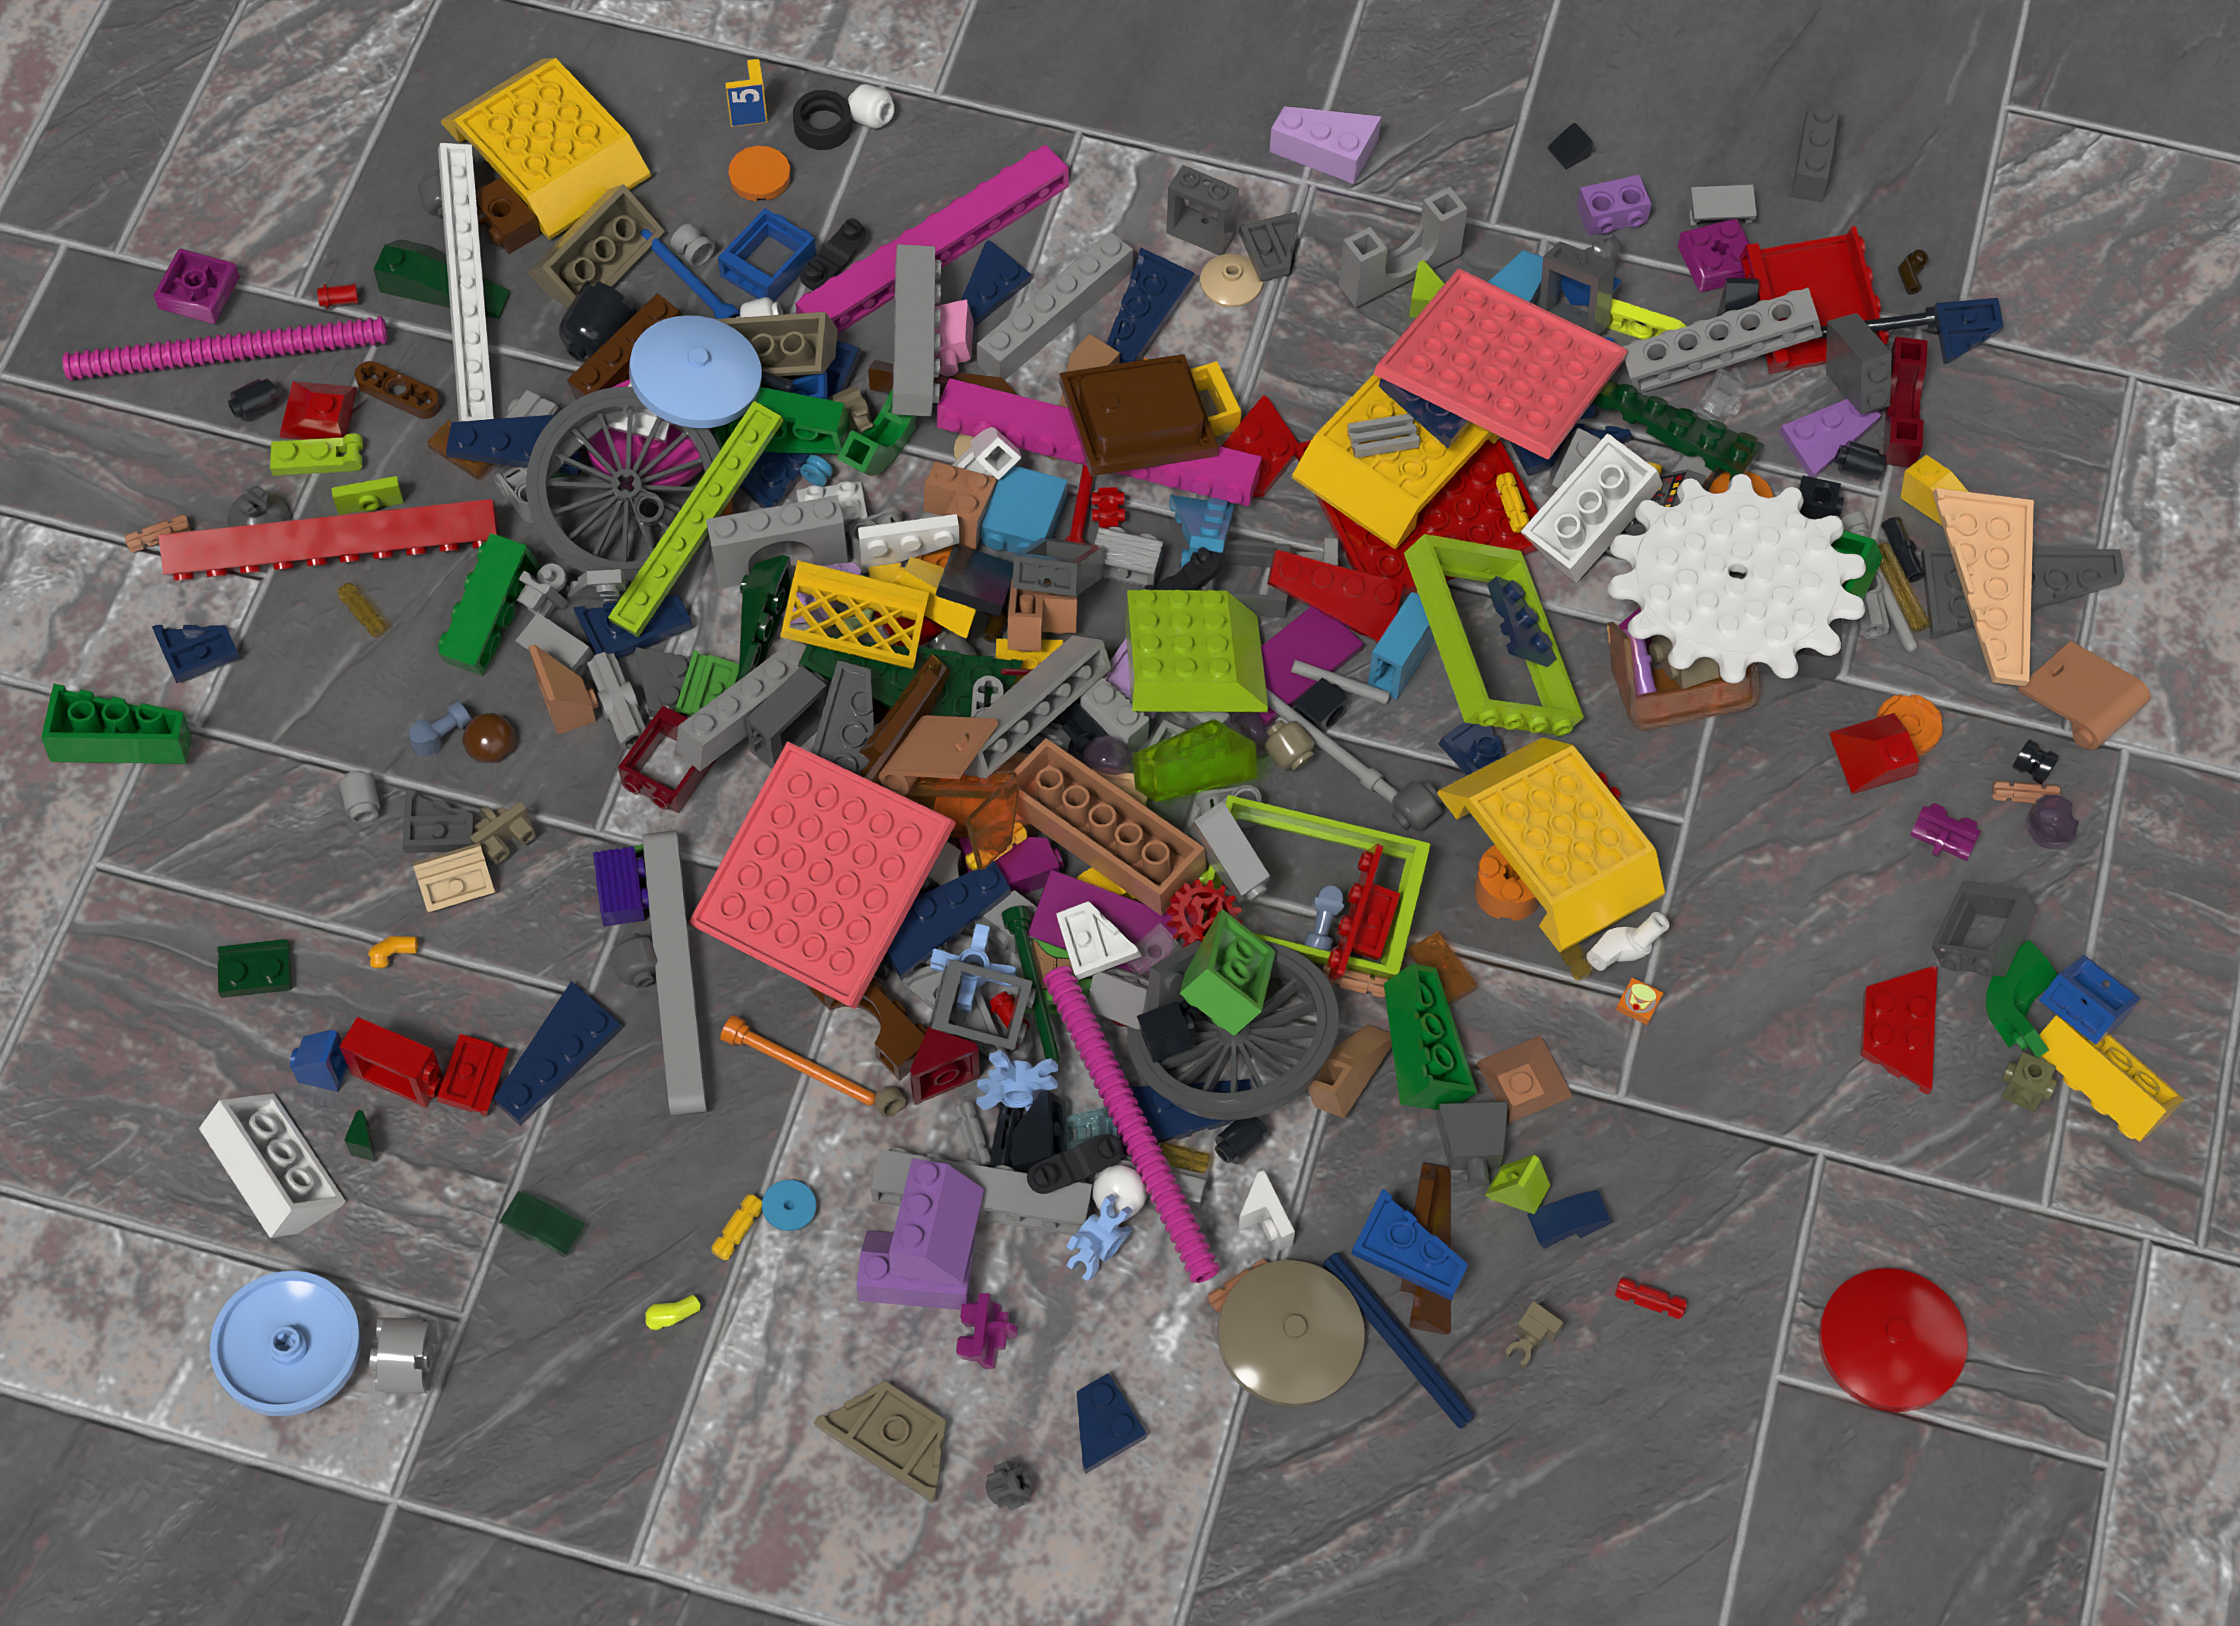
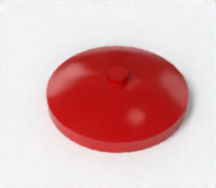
(1892, 1340)

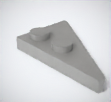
(925, 985)

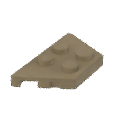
(892, 1435)

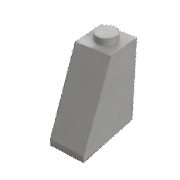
(1230, 853)

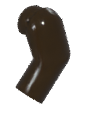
(1910, 268)
(995, 626)

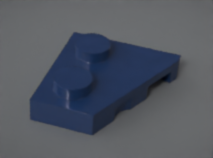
(1966, 325)
(1105, 1423)

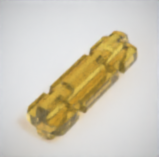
(361, 609)
(1580, 967)
(1183, 1157)

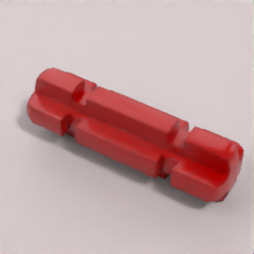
(1651, 1298)

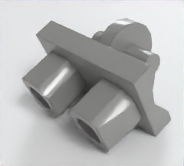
(543, 594)

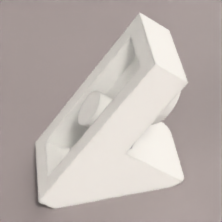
(1264, 1205)

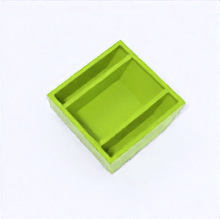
(1193, 652)

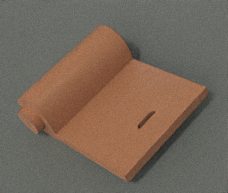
(2087, 693)
(936, 750)

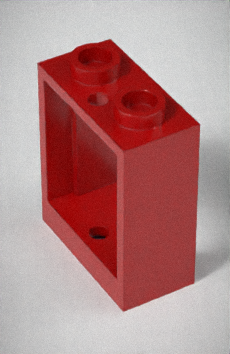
(392, 1062)

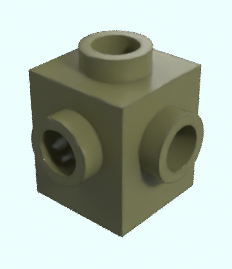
(2028, 1081)

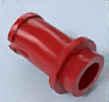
(337, 295)
(1003, 1006)

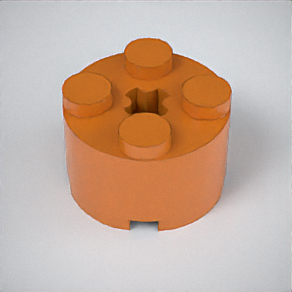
(1501, 889)

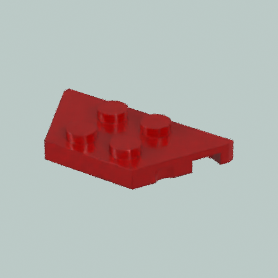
(1266, 436)
(1901, 1026)

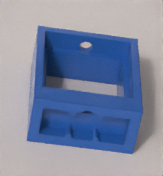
(749, 278)
(2105, 1005)

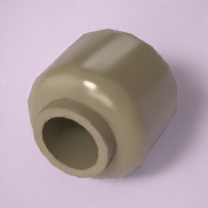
(1289, 745)

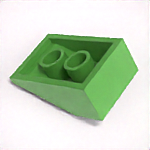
(1229, 974)

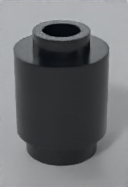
(253, 399)
(1860, 460)
(1240, 1139)

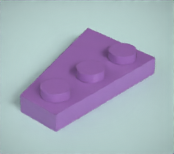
(1819, 434)

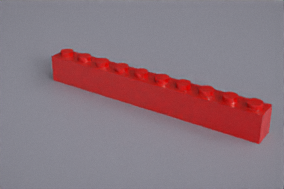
(326, 538)

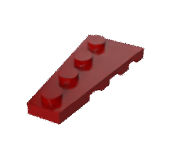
(1349, 596)

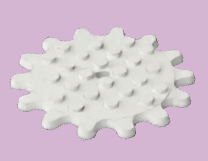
(1767, 616)

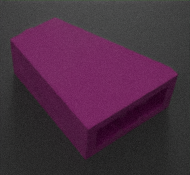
(1024, 865)

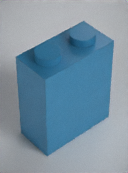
(1023, 509)
(1401, 648)

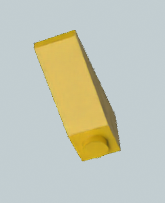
(1922, 480)

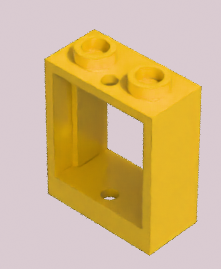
(1212, 378)

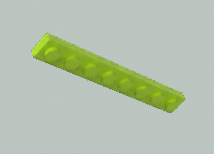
(690, 524)

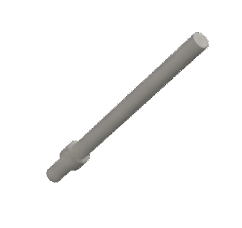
(1369, 778)

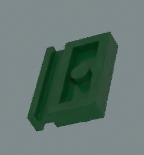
(254, 968)

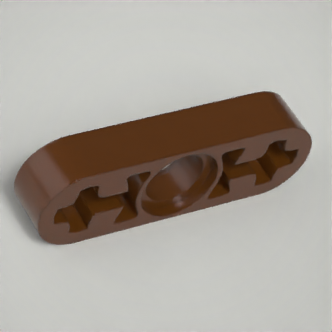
(404, 401)

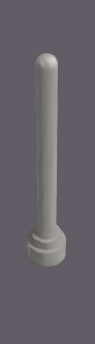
(1857, 524)

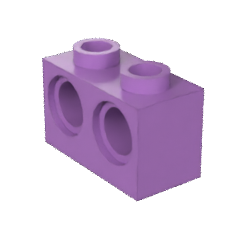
(1613, 205)

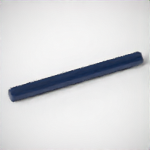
(1401, 1342)

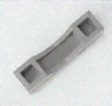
(948, 868)

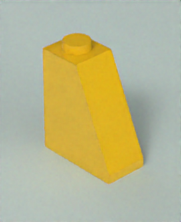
(926, 577)

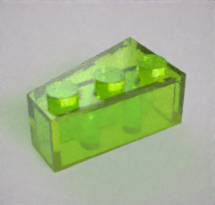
(1194, 762)

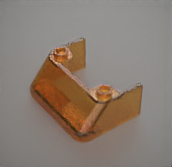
(1670, 702)
(979, 806)

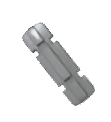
(972, 1133)

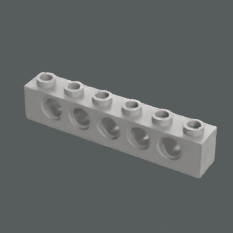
(1736, 347)

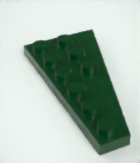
(1683, 429)
(891, 679)

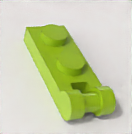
(316, 455)

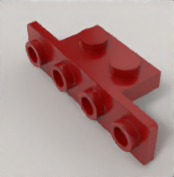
(1368, 918)

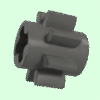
(1009, 1485)

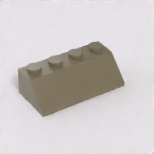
(596, 246)
(790, 341)

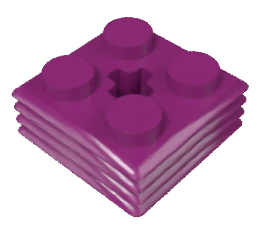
(1713, 253)
(196, 286)

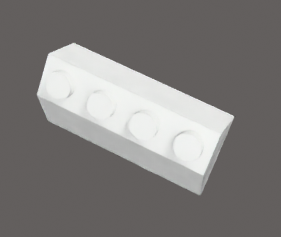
(1592, 507)
(270, 1163)

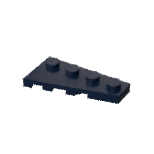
(500, 441)
(943, 914)
(560, 1048)
(1173, 1122)

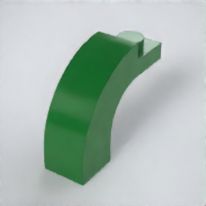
(880, 445)
(2012, 995)

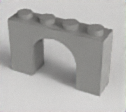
(1371, 271)
(740, 535)

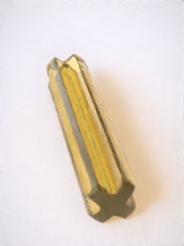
(1902, 589)

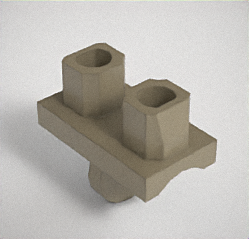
(500, 827)

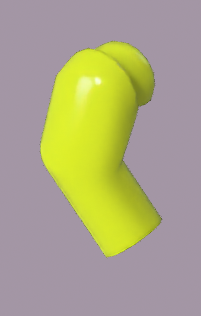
(668, 1314)

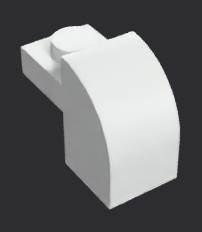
(989, 454)

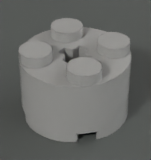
(404, 1355)

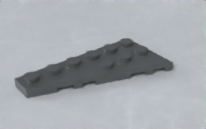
(2055, 578)
(846, 718)

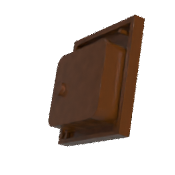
(1138, 414)

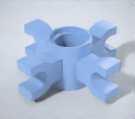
(974, 954)
(1015, 1082)
(1099, 1237)

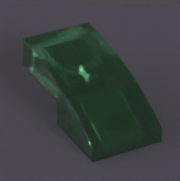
(541, 1222)

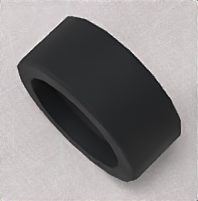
(822, 101)

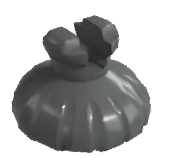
(257, 508)

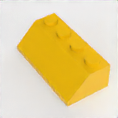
(2111, 1079)

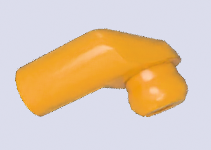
(390, 945)

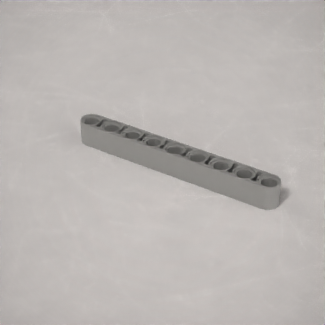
(674, 974)

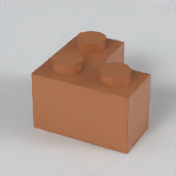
(959, 492)
(1038, 612)

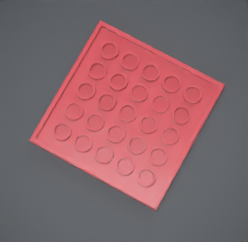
(1501, 363)
(822, 874)

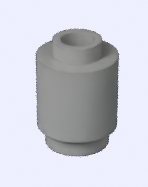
(360, 796)

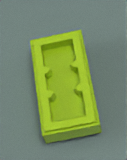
(367, 495)

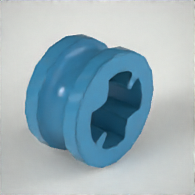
(816, 470)

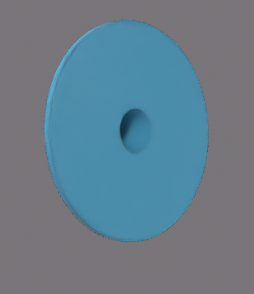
(788, 1205)

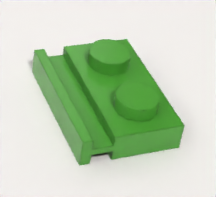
(705, 681)

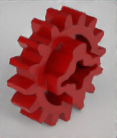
(1189, 909)

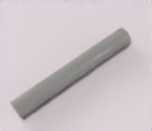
(1345, 683)

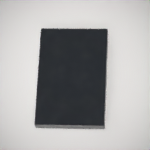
(976, 580)

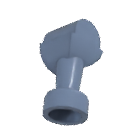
(427, 736)
(1327, 904)

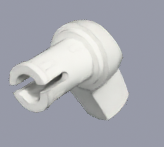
(1627, 942)

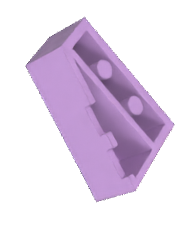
(1326, 140)

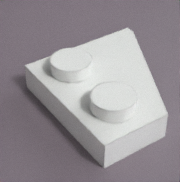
(1093, 941)

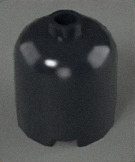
(593, 319)

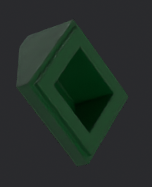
(359, 1137)

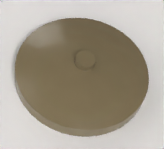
(1290, 1333)

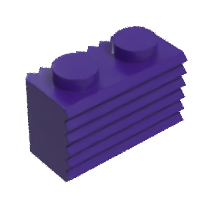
(619, 886)

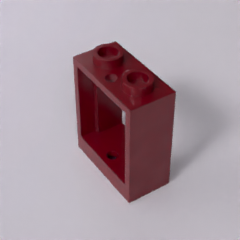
(663, 724)

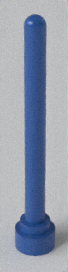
(720, 309)

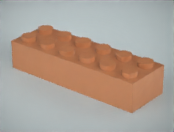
(1106, 827)

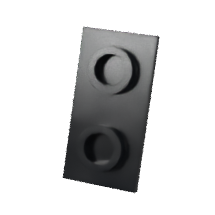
(1078, 726)

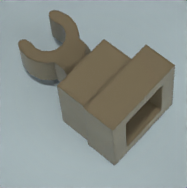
(856, 408)
(1533, 1329)

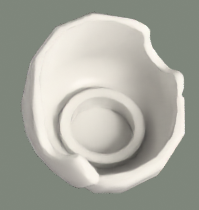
(1123, 1184)

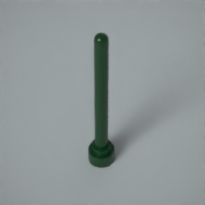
(1017, 921)

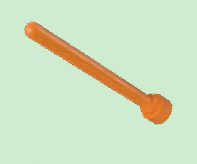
(737, 1032)

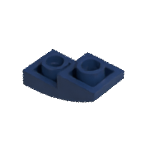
(1569, 1216)

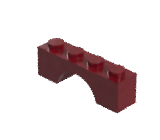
(1902, 418)

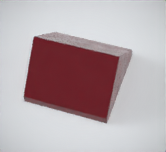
(942, 1065)

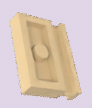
(453, 877)

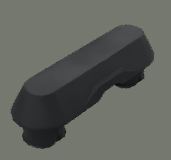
(834, 256)
(1198, 571)
(1075, 1164)

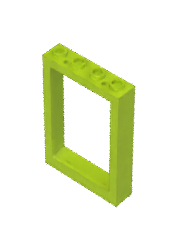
(1439, 556)
(1411, 850)

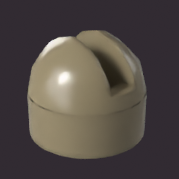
(889, 1101)

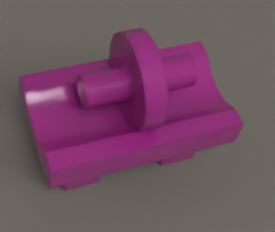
(1945, 832)
(990, 1331)

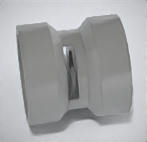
(688, 241)

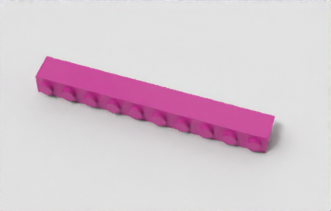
(952, 232)
(1051, 432)

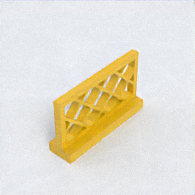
(858, 594)

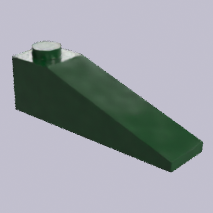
(421, 275)
(763, 602)

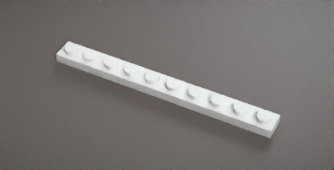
(465, 282)

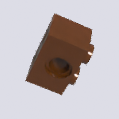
(505, 216)

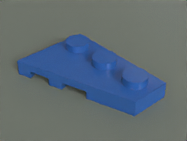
(1404, 1248)

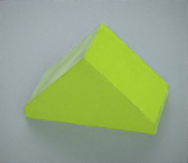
(1424, 289)
(1520, 1184)

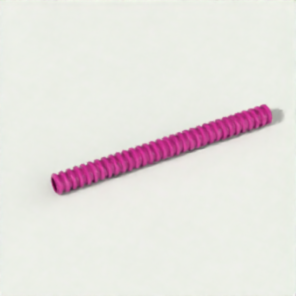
(224, 348)
(1131, 1124)

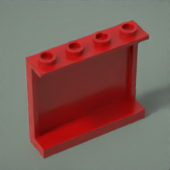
(1836, 280)

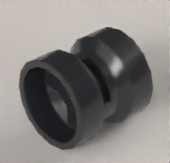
(2035, 761)

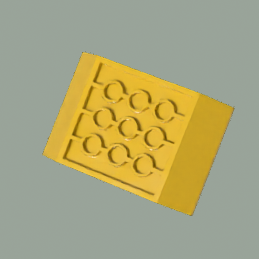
(550, 143)
(1385, 488)
(1562, 837)

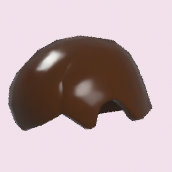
(489, 738)

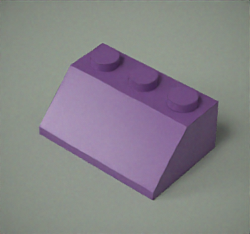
(935, 1224)
(879, 1286)

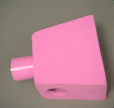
(955, 336)

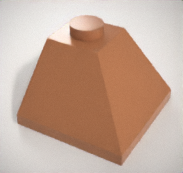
(563, 692)
(1524, 1078)

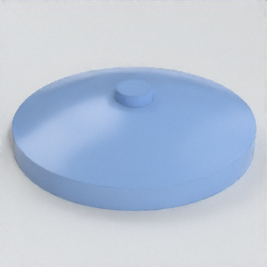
(695, 371)
(285, 1343)

